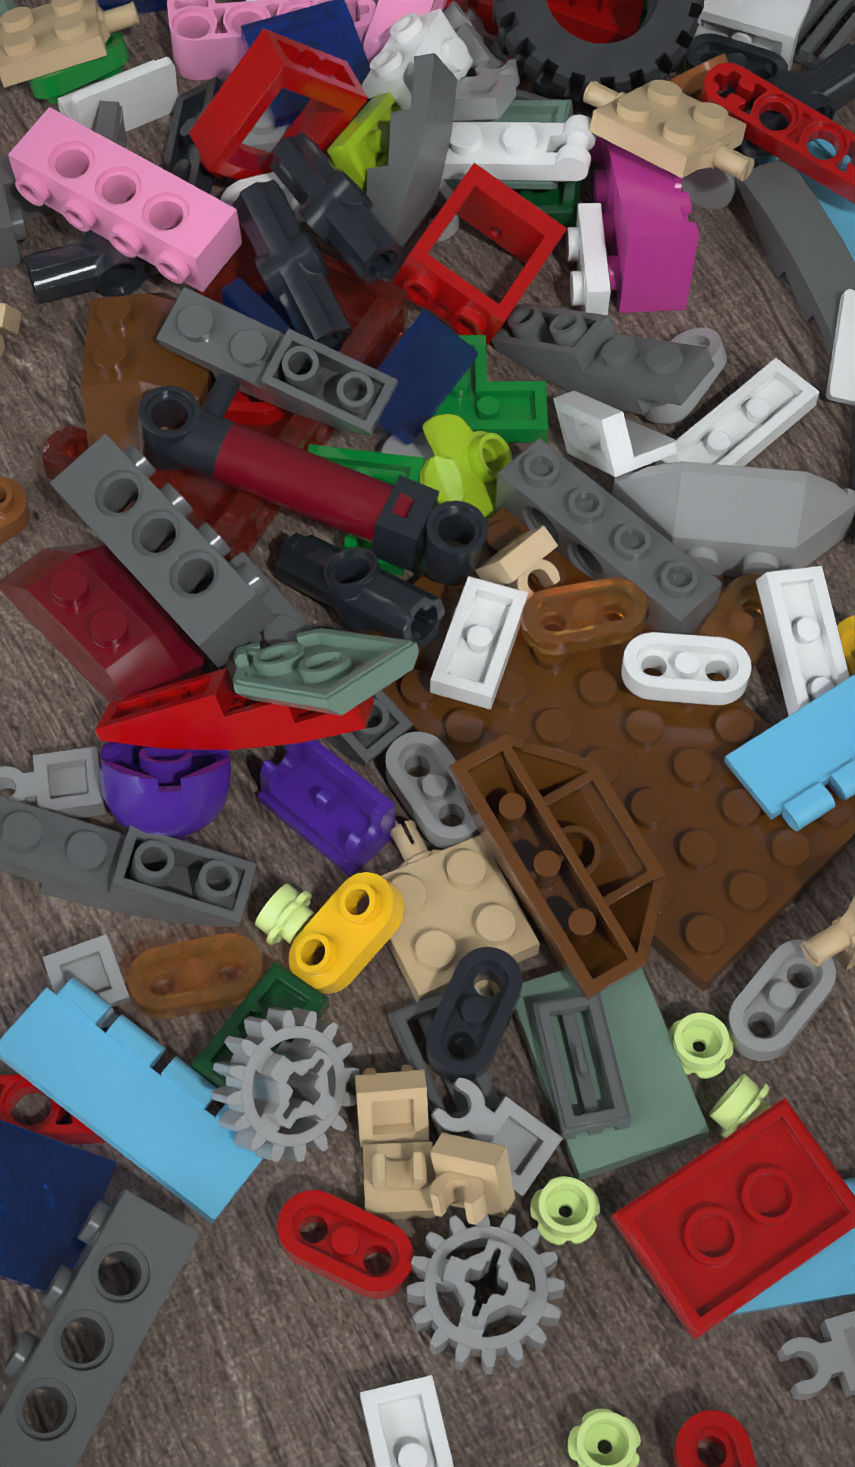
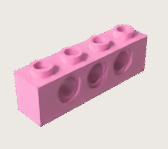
(91, 177)

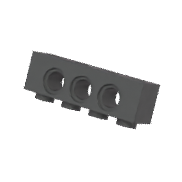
(606, 538)
(217, 619)
(154, 1251)

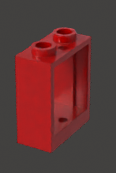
(257, 79)
(505, 220)

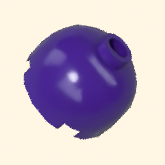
(164, 788)

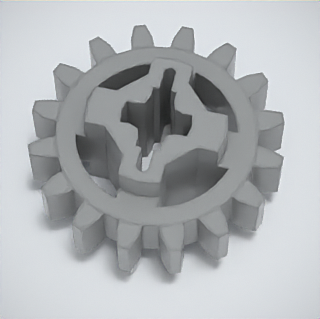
(279, 1086)
(509, 1304)

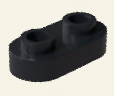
(758, 60)
(473, 1017)

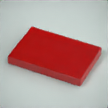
(738, 1218)

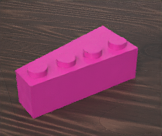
(645, 230)

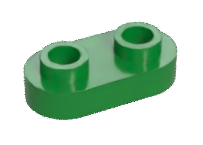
(69, 79)

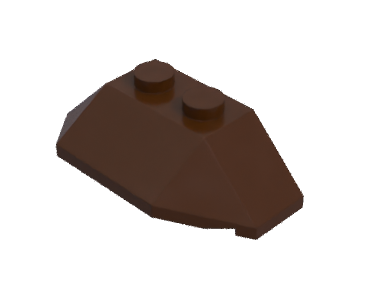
(127, 363)
(566, 855)

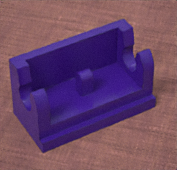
(328, 805)

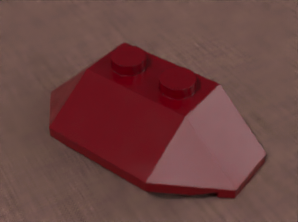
(103, 620)

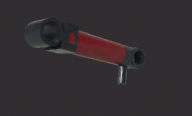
(392, 518)

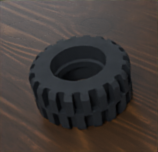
(568, 64)

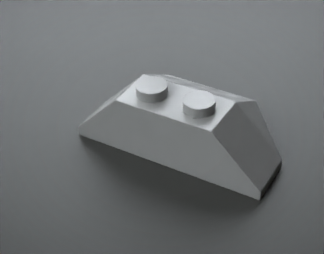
(739, 515)

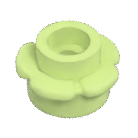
(285, 914)
(709, 1031)
(740, 1104)
(571, 1193)
(608, 1426)

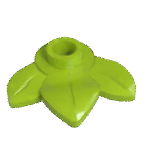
(464, 462)

